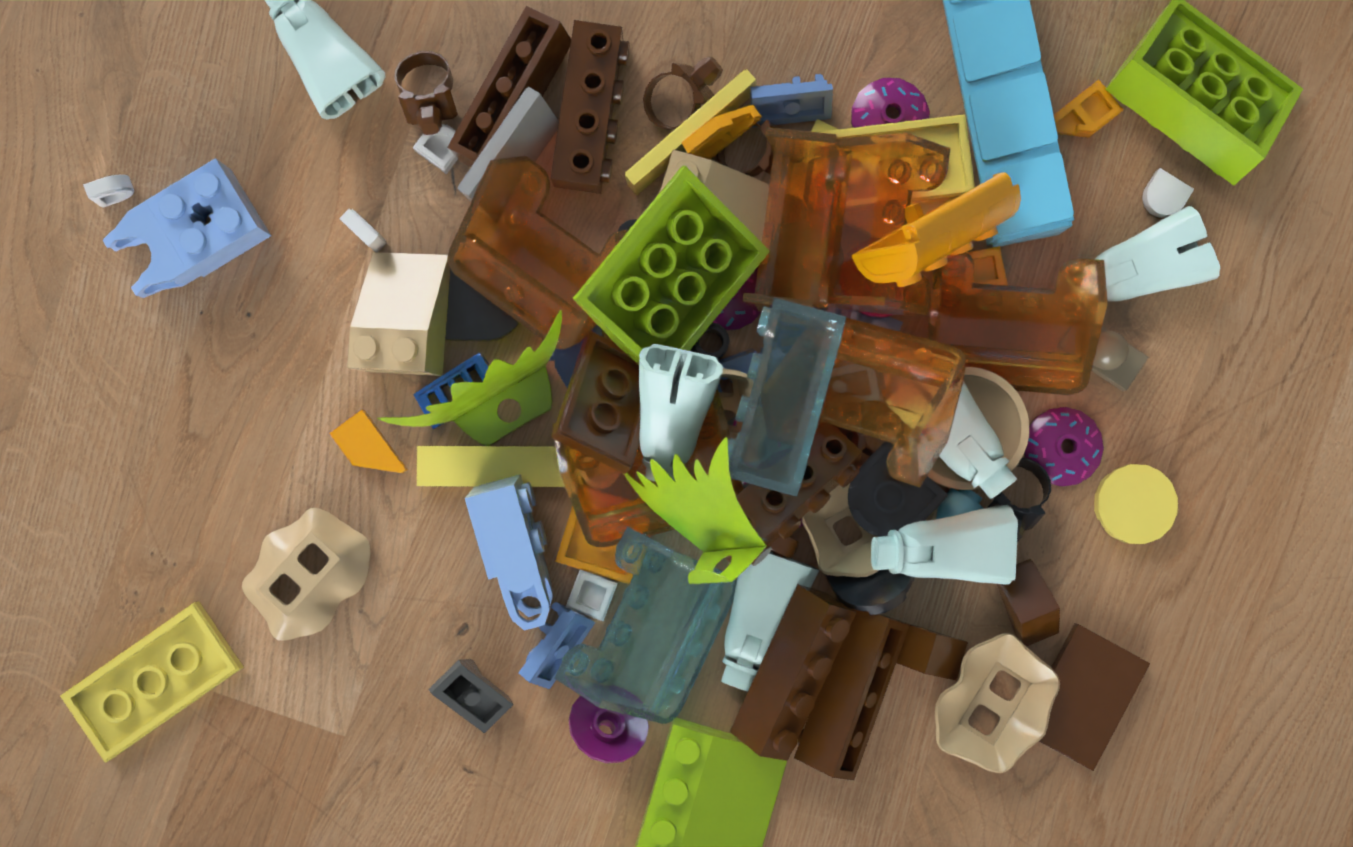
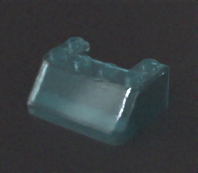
(785, 395)
(655, 636)

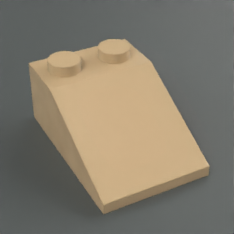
(737, 191)
(401, 315)

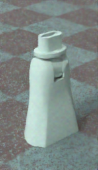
(324, 56)
(1161, 258)
(674, 401)
(975, 449)
(961, 547)
(756, 611)

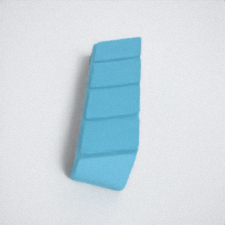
(1010, 112)

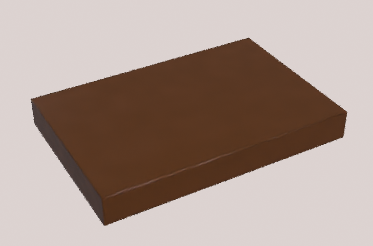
(602, 405)
(1092, 695)

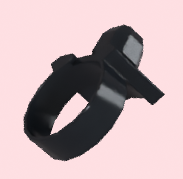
(1027, 517)

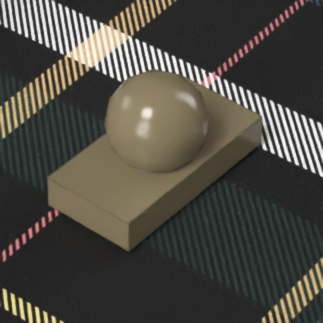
(1117, 360)

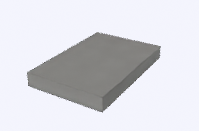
(522, 133)

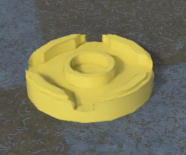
(1136, 504)

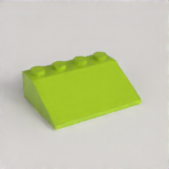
(1205, 91)
(671, 270)
(709, 791)

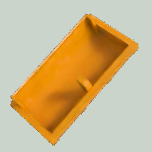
(939, 233)

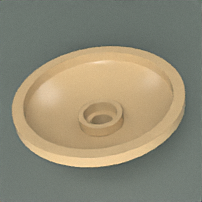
(1004, 413)

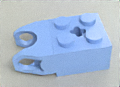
(177, 232)
(512, 545)

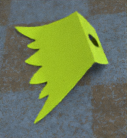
(477, 403)
(704, 514)

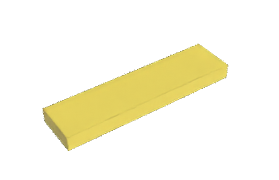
(657, 159)
(487, 464)

